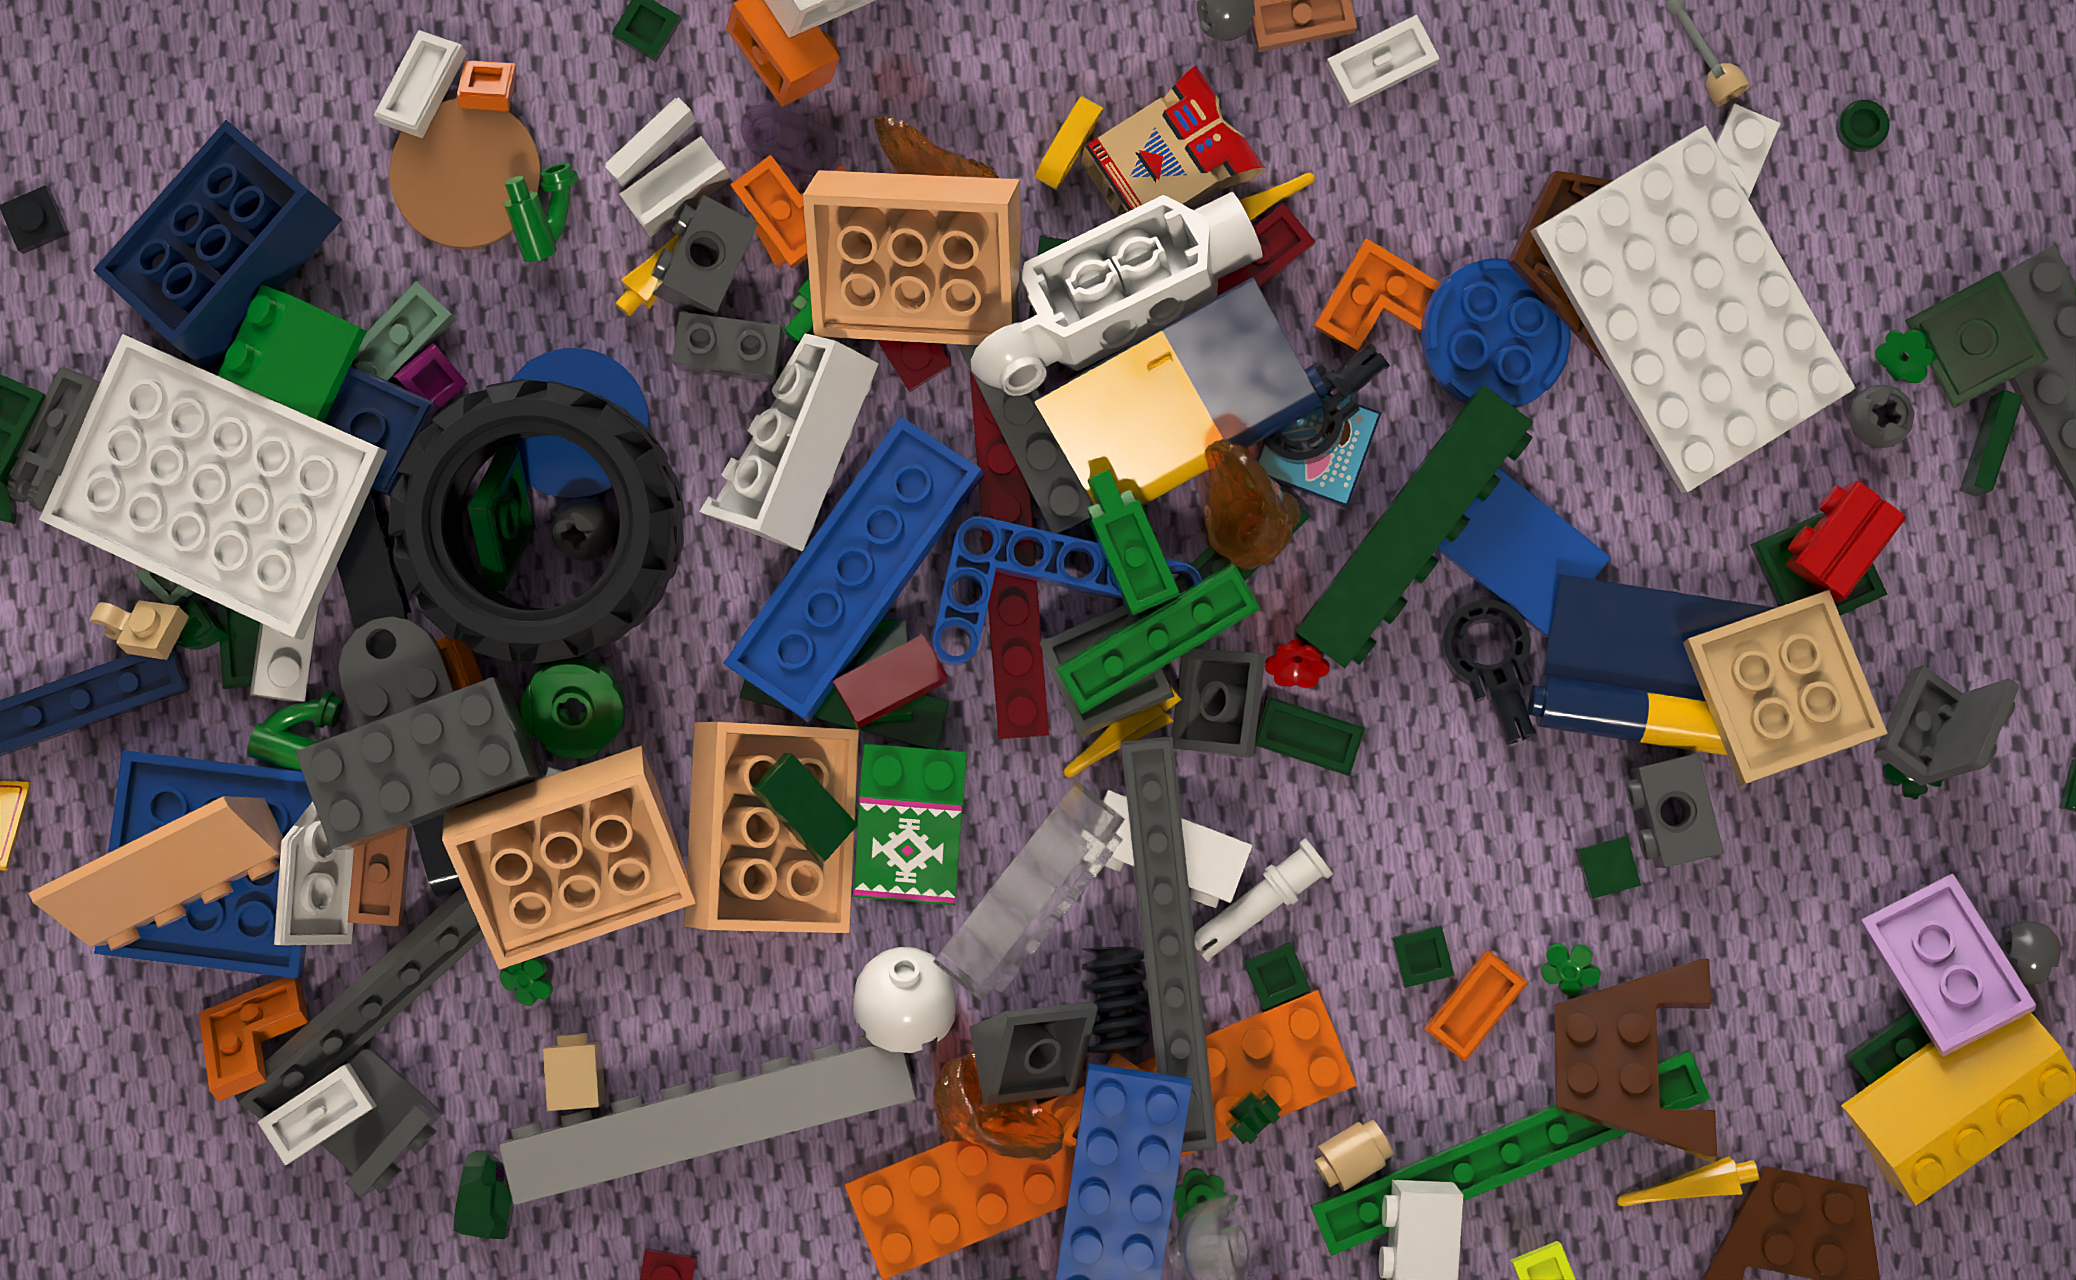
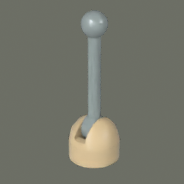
(1725, 79)

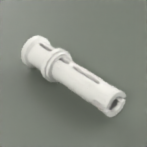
(1280, 886)

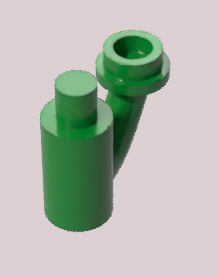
(532, 229)
(276, 746)

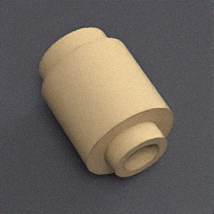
(1353, 1155)

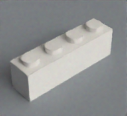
(795, 444)

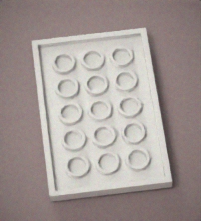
(1693, 309)
(213, 486)

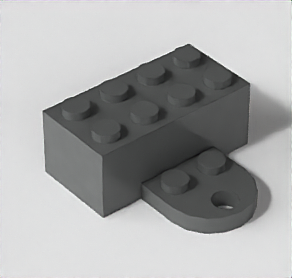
(414, 740)

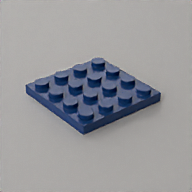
(239, 927)

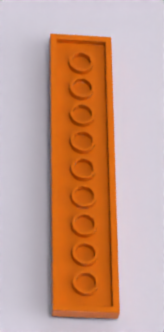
(970, 1193)

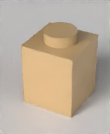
(574, 1073)

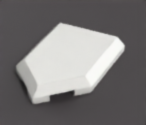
(312, 887)

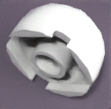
(904, 1000)

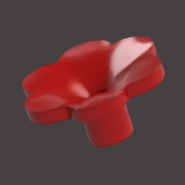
(1297, 664)

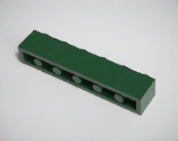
(1414, 526)

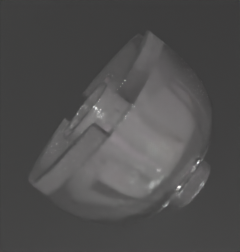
(1214, 1241)

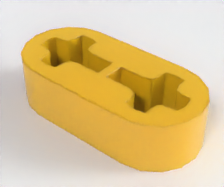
(1069, 142)

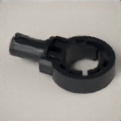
(1337, 410)
(1506, 696)

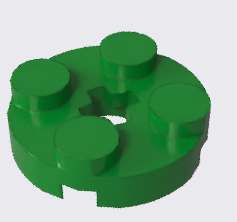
(579, 679)

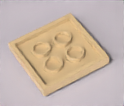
(1784, 688)

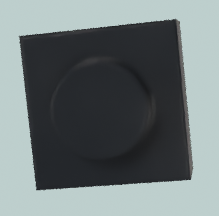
(34, 219)

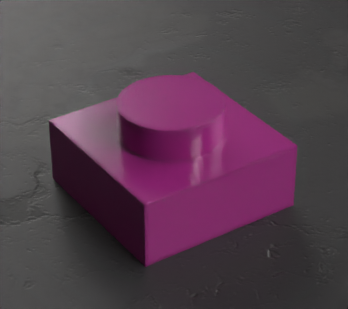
(431, 376)

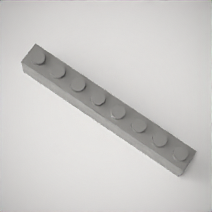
(704, 1120)

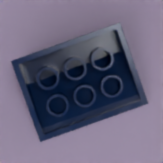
(212, 243)

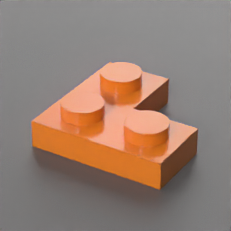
(776, 207)
(1373, 284)
(238, 1026)

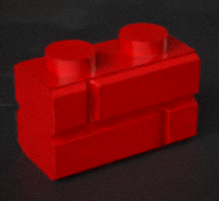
(1844, 539)

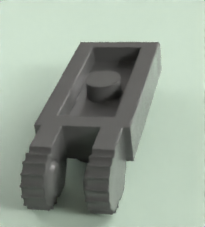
(51, 437)

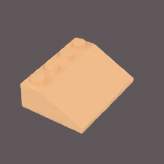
(912, 256)
(741, 856)
(567, 857)
(165, 872)

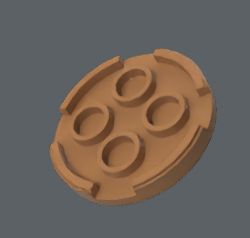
(456, 175)

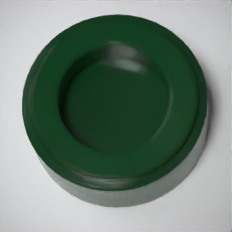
(1862, 125)

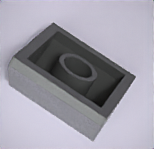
(1218, 702)
(1032, 1052)

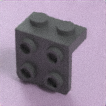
(1942, 731)
(386, 1133)

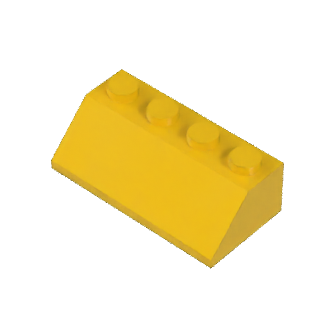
(1951, 1111)

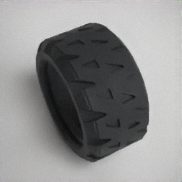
(431, 498)

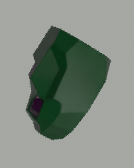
(483, 1198)

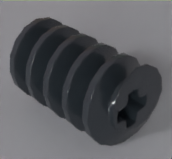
(1116, 998)

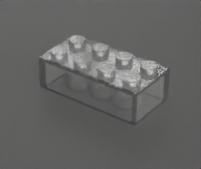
(1032, 893)

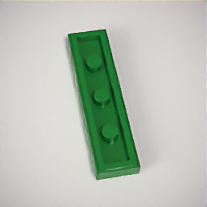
(1157, 638)

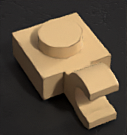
(146, 631)

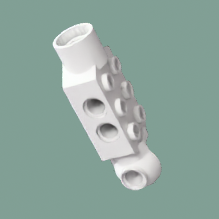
(1117, 287)

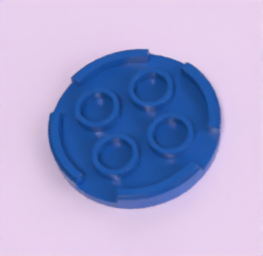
(1493, 333)
(555, 463)

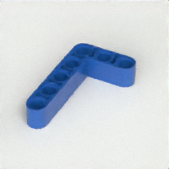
(1002, 560)

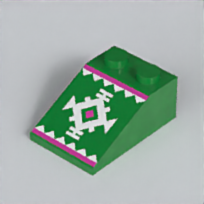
(910, 824)

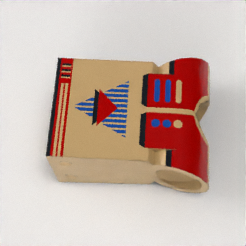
(1171, 150)

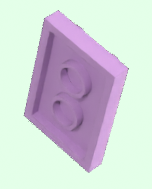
(1948, 965)

